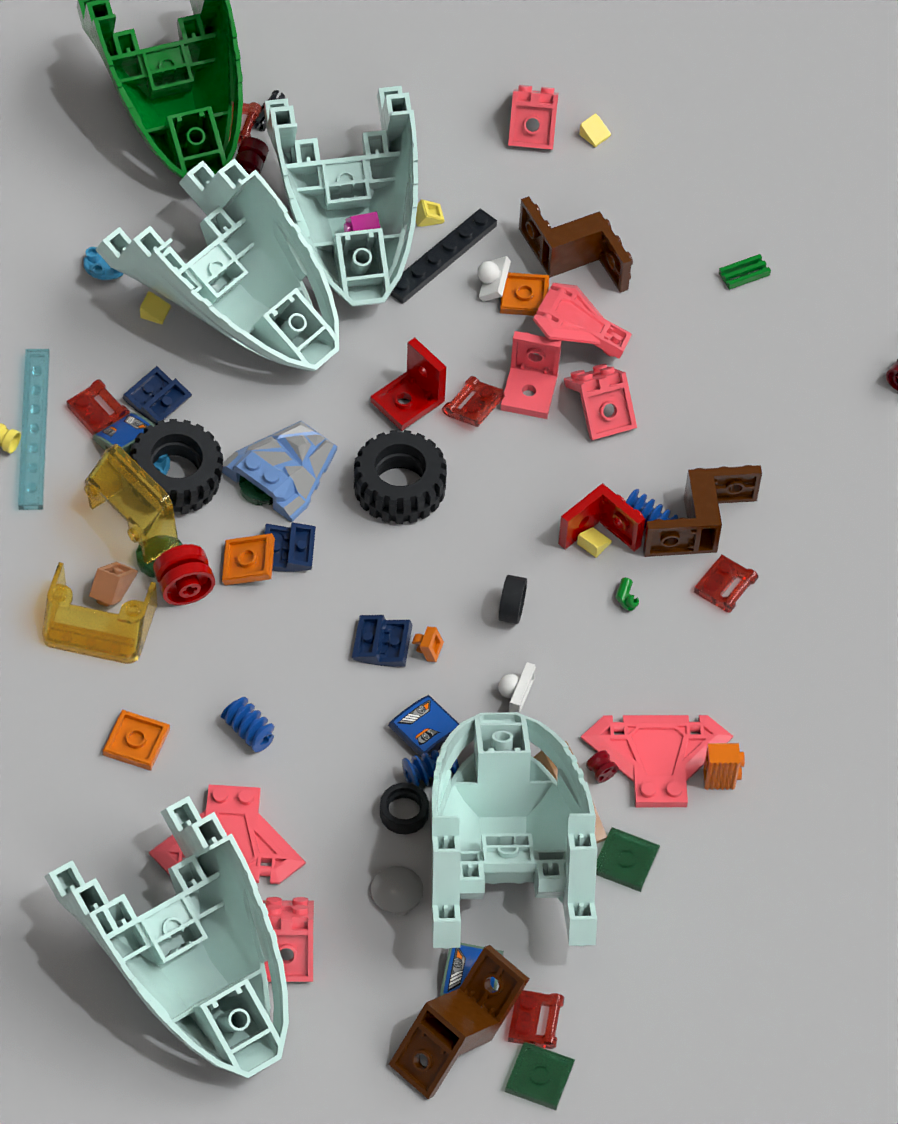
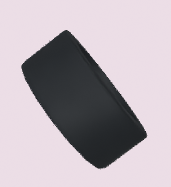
(512, 599)
(404, 826)

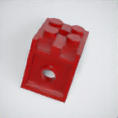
(421, 384)
(610, 510)

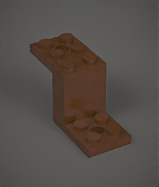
(575, 244)
(703, 524)
(458, 1021)

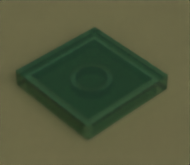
(626, 859)
(540, 1075)

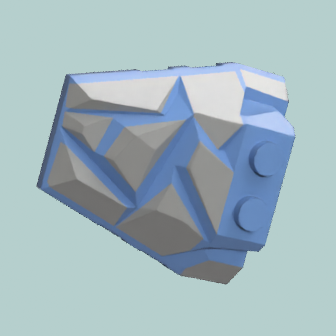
(284, 466)

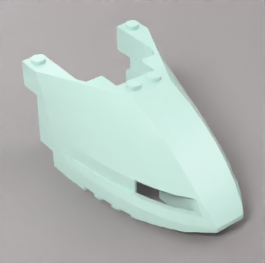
(325, 192)
(247, 274)
(511, 824)
(199, 952)

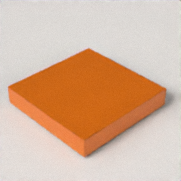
(524, 293)
(248, 559)
(136, 740)

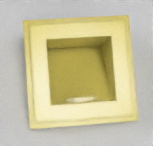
(594, 130)
(429, 213)
(154, 308)
(593, 541)

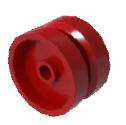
(184, 574)

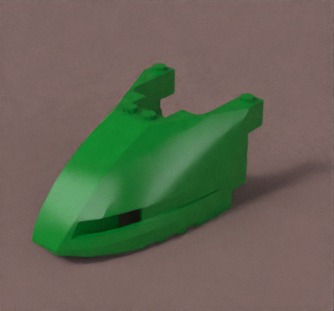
(177, 90)

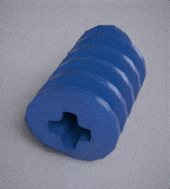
(647, 509)
(249, 724)
(423, 769)

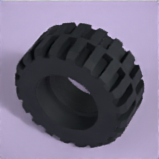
(188, 442)
(405, 452)

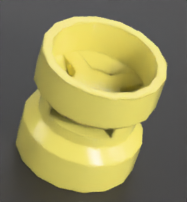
(9, 438)

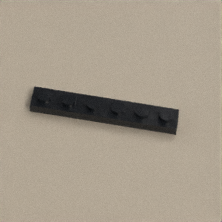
(443, 254)

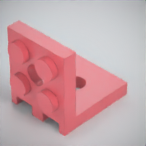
(537, 105)
(532, 373)
(597, 389)
(294, 930)

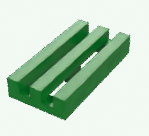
(742, 269)

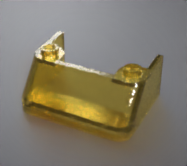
(136, 499)
(95, 631)

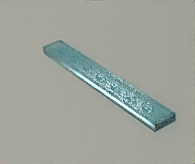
(34, 429)

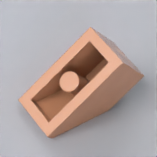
(112, 583)

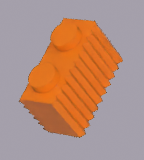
(723, 765)

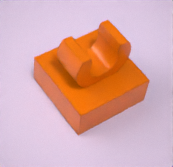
(429, 643)

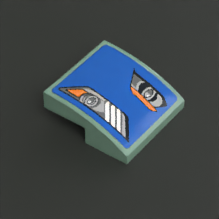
(122, 432)
(458, 966)

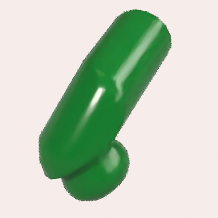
(624, 597)

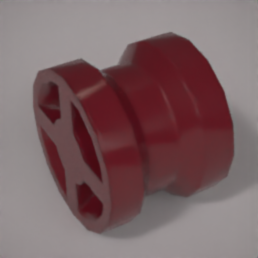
(602, 766)

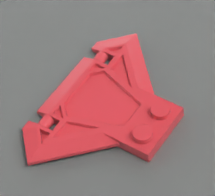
(571, 317)
(657, 752)
(259, 842)

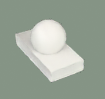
(493, 278)
(517, 687)

